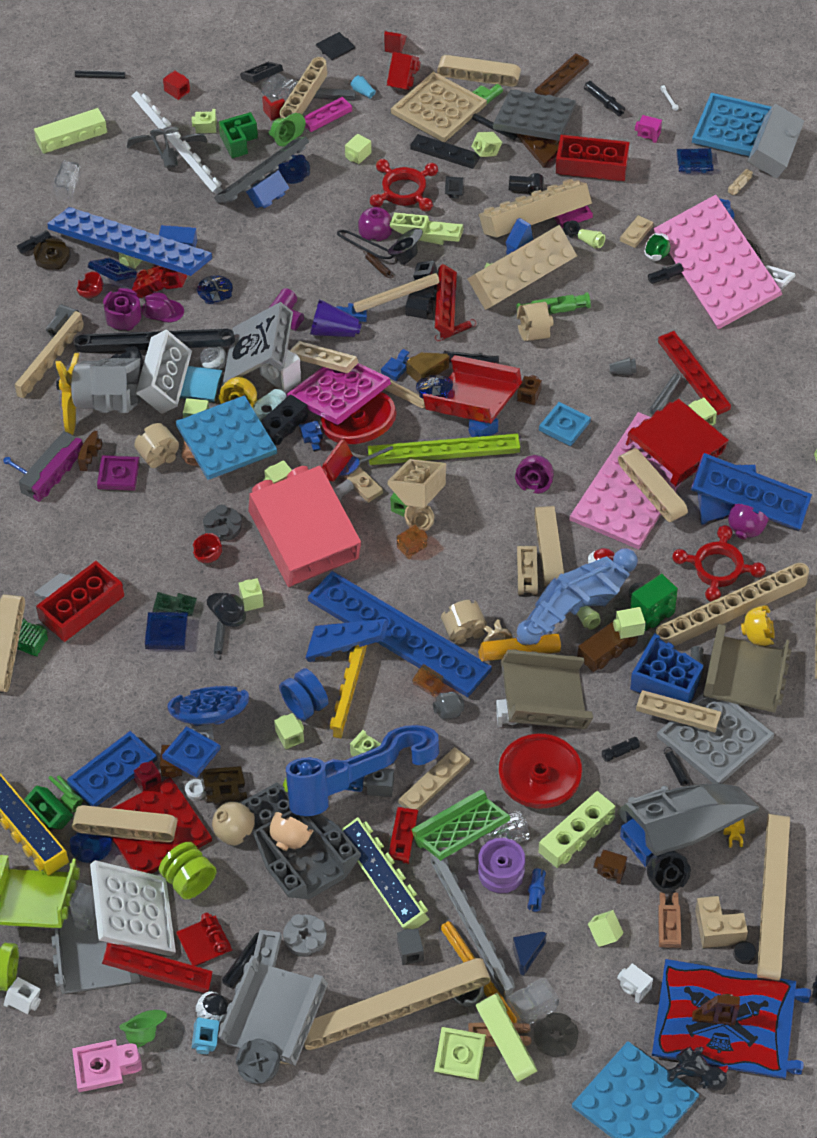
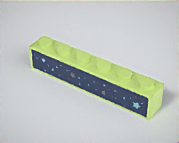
(384, 877)

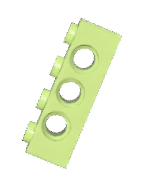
(595, 806)

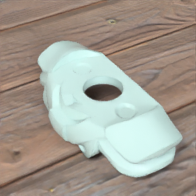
(271, 399)

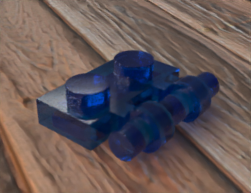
(694, 160)

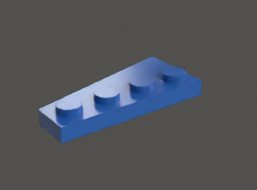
(344, 636)

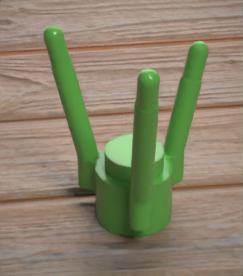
(70, 798)

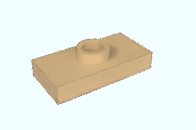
(364, 485)

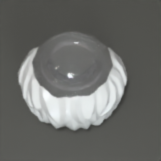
(213, 357)

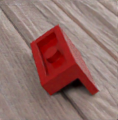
(337, 460)

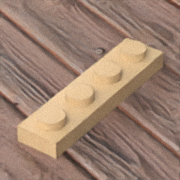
(325, 357)
(678, 711)
(434, 780)

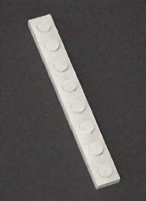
(182, 147)

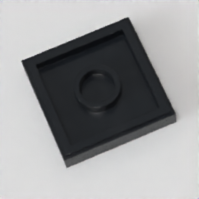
(261, 71)

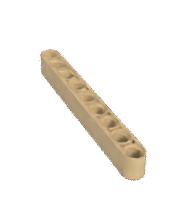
(734, 604)
(773, 897)
(397, 1003)

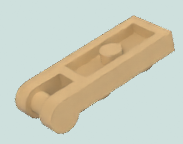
(527, 569)

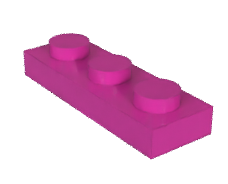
(327, 114)

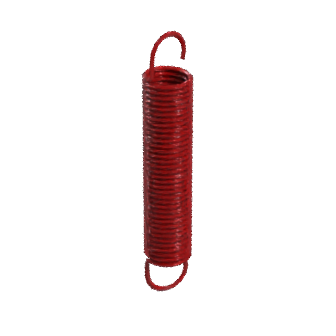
(458, 329)

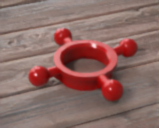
(404, 173)
(723, 548)

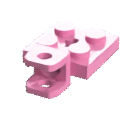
(115, 1062)

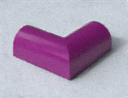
(289, 299)

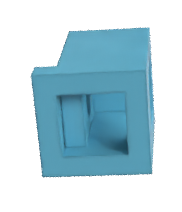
(208, 1029)

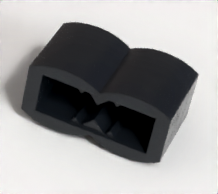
(420, 302)

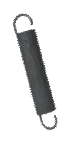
(219, 638)

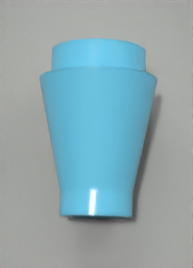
(361, 86)

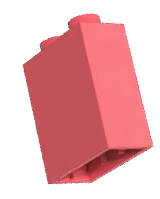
(303, 524)

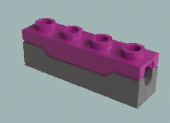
(51, 466)

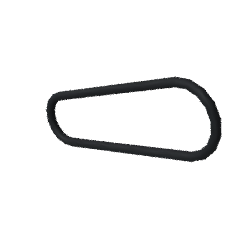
(346, 231)

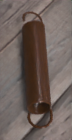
(377, 264)

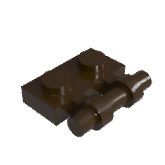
(222, 779)

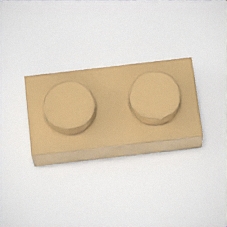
(636, 231)

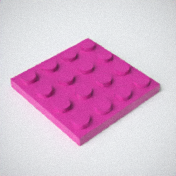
(339, 394)

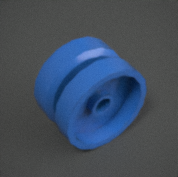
(303, 694)

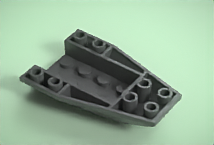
(687, 814)
(313, 867)

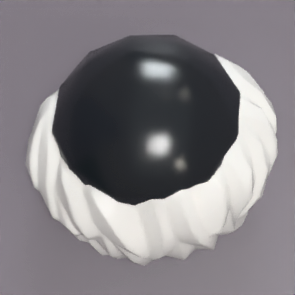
(212, 1006)

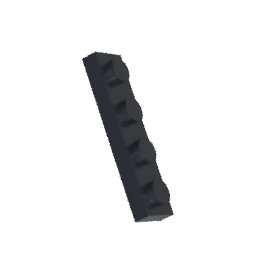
(445, 151)

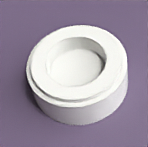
(194, 790)

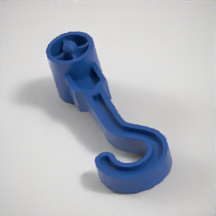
(313, 780)

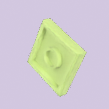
(460, 1053)

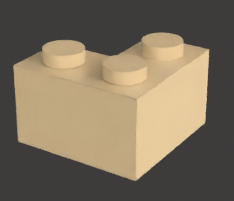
(718, 929)

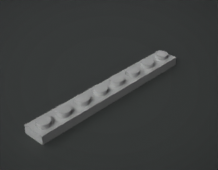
(475, 930)

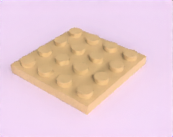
(438, 106)

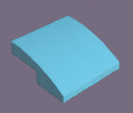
(201, 383)

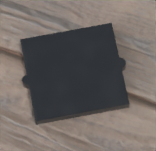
(335, 46)

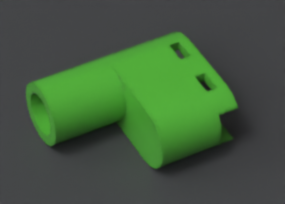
(488, 94)

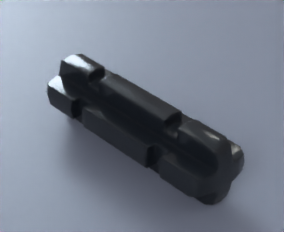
(620, 749)

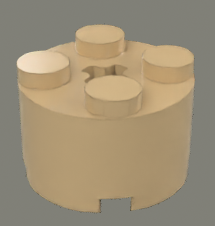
(534, 321)
(157, 445)
(464, 621)

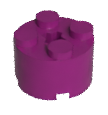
(122, 309)

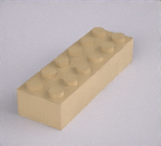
(535, 208)
(522, 267)

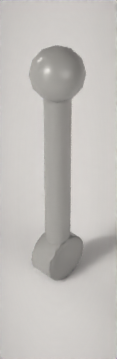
(663, 789)

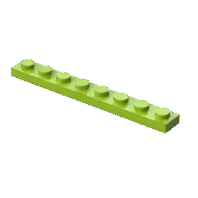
(446, 449)

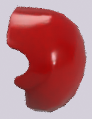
(91, 285)
(207, 548)

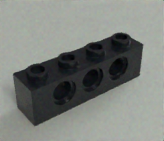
(285, 418)

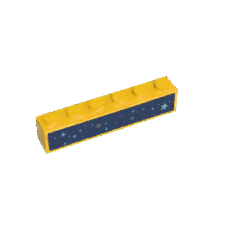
(30, 831)

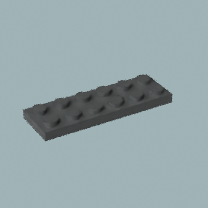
(258, 173)

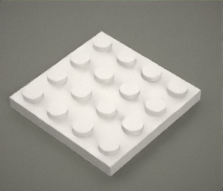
(132, 908)

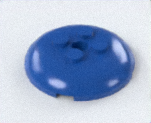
(208, 705)

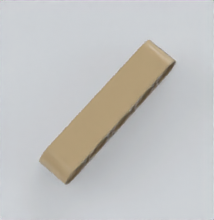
(479, 70)
(305, 88)
(652, 485)
(548, 543)
(10, 625)
(124, 823)

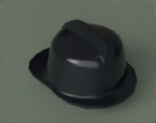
(406, 246)
(227, 608)

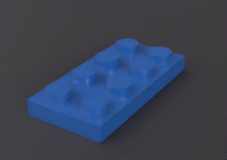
(110, 769)

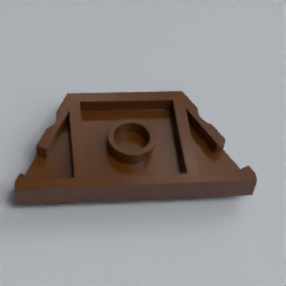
(541, 148)

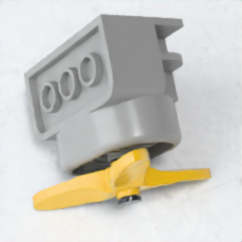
(98, 386)

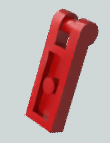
(402, 834)

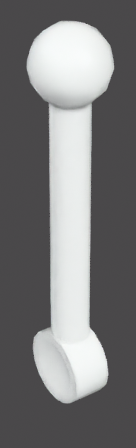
(674, 106)

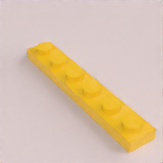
(347, 690)

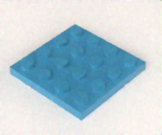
(730, 124)
(226, 437)
(634, 1097)

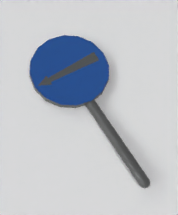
(354, 462)

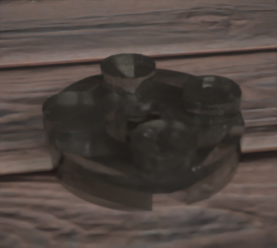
(556, 1047)

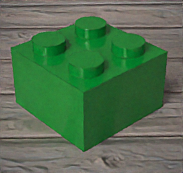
(656, 600)

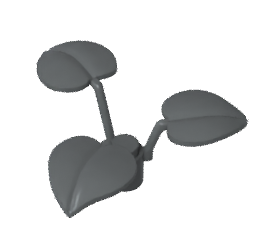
(169, 155)

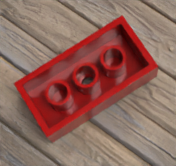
(592, 157)
(80, 601)

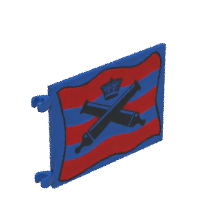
(762, 1027)

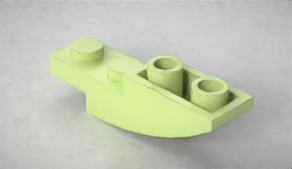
(432, 231)

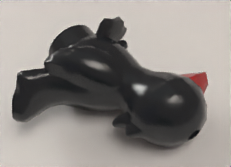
(694, 1065)

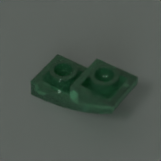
(178, 604)

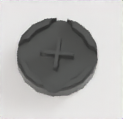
(258, 1061)

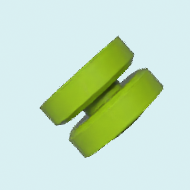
(8, 965)

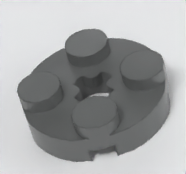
(223, 514)

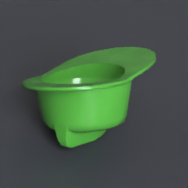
(287, 129)
(143, 1027)

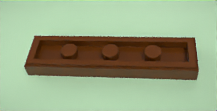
(562, 75)

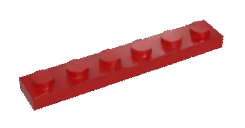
(693, 372)

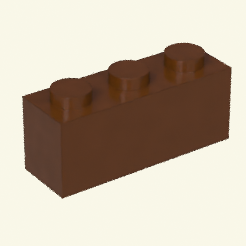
(603, 647)

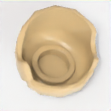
(421, 518)

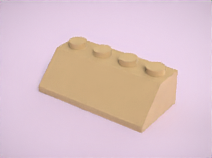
(418, 482)

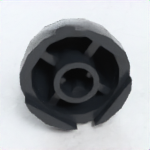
(668, 871)

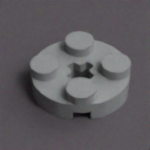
(301, 924)

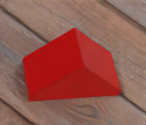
(394, 42)

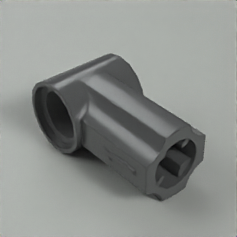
(62, 314)

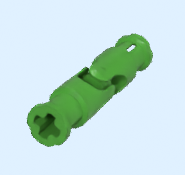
(564, 303)

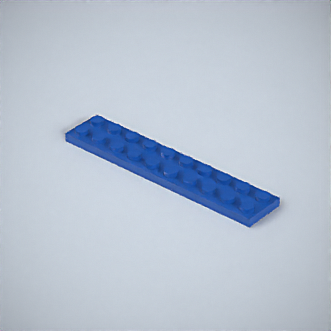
(130, 241)
(403, 635)

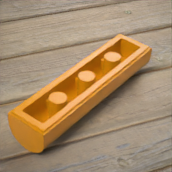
(496, 649)

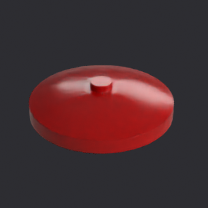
(365, 424)
(540, 771)

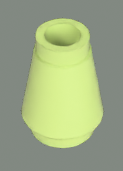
(592, 238)
(589, 617)

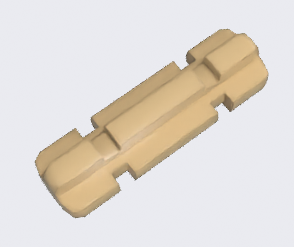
(740, 182)

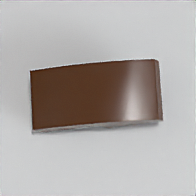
(89, 450)

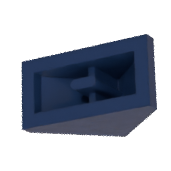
(527, 949)

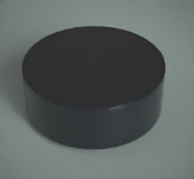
(744, 952)

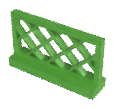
(460, 815)

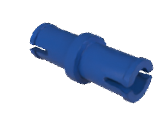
(536, 889)

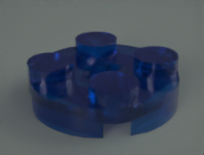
(301, 166)

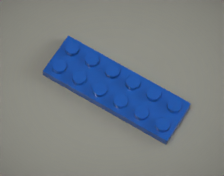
(741, 486)

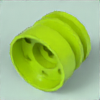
(187, 870)

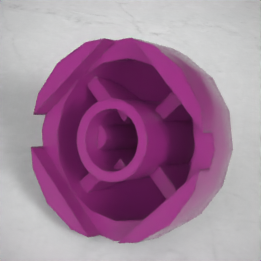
(375, 224)
(534, 470)
(746, 522)

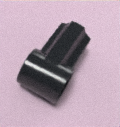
(527, 184)

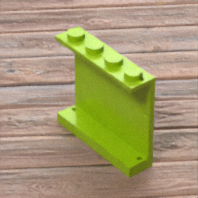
(33, 897)

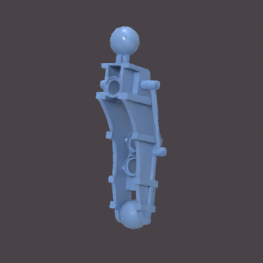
(581, 587)

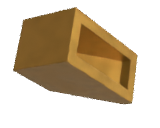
(427, 364)

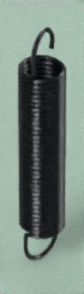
(676, 767)

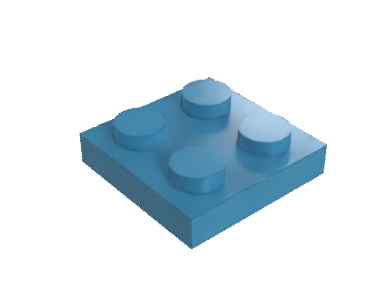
(564, 423)

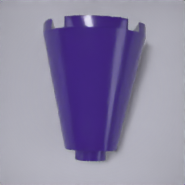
(333, 322)

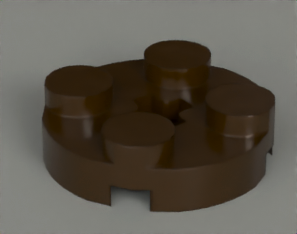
(51, 261)

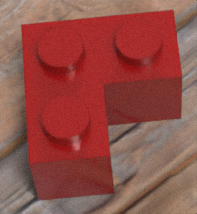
(401, 70)

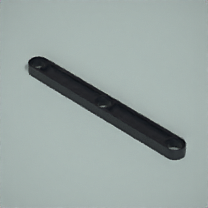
(141, 340)

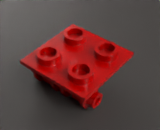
(150, 281)
(204, 940)

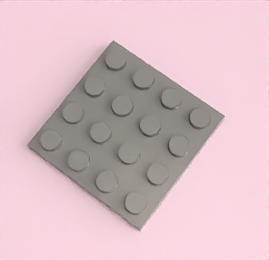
(718, 752)

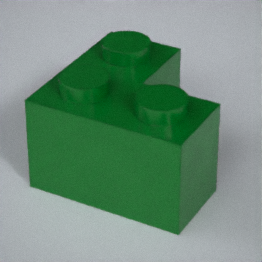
(236, 133)

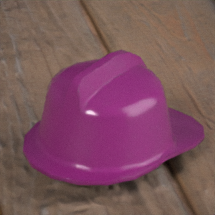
(161, 308)

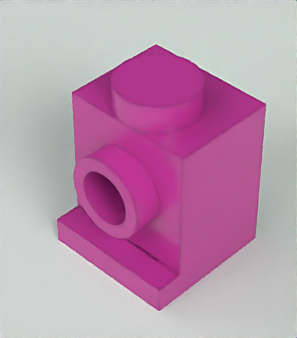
(649, 128)

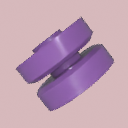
(501, 865)

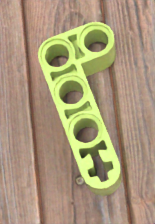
(506, 1037)

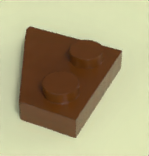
(718, 1010)

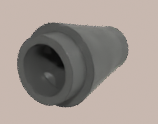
(623, 367)

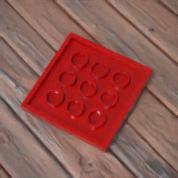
(161, 799)

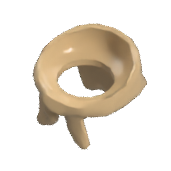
(497, 634)

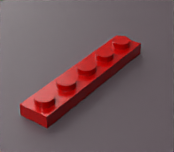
(445, 300)
(157, 967)

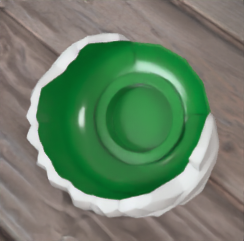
(657, 247)

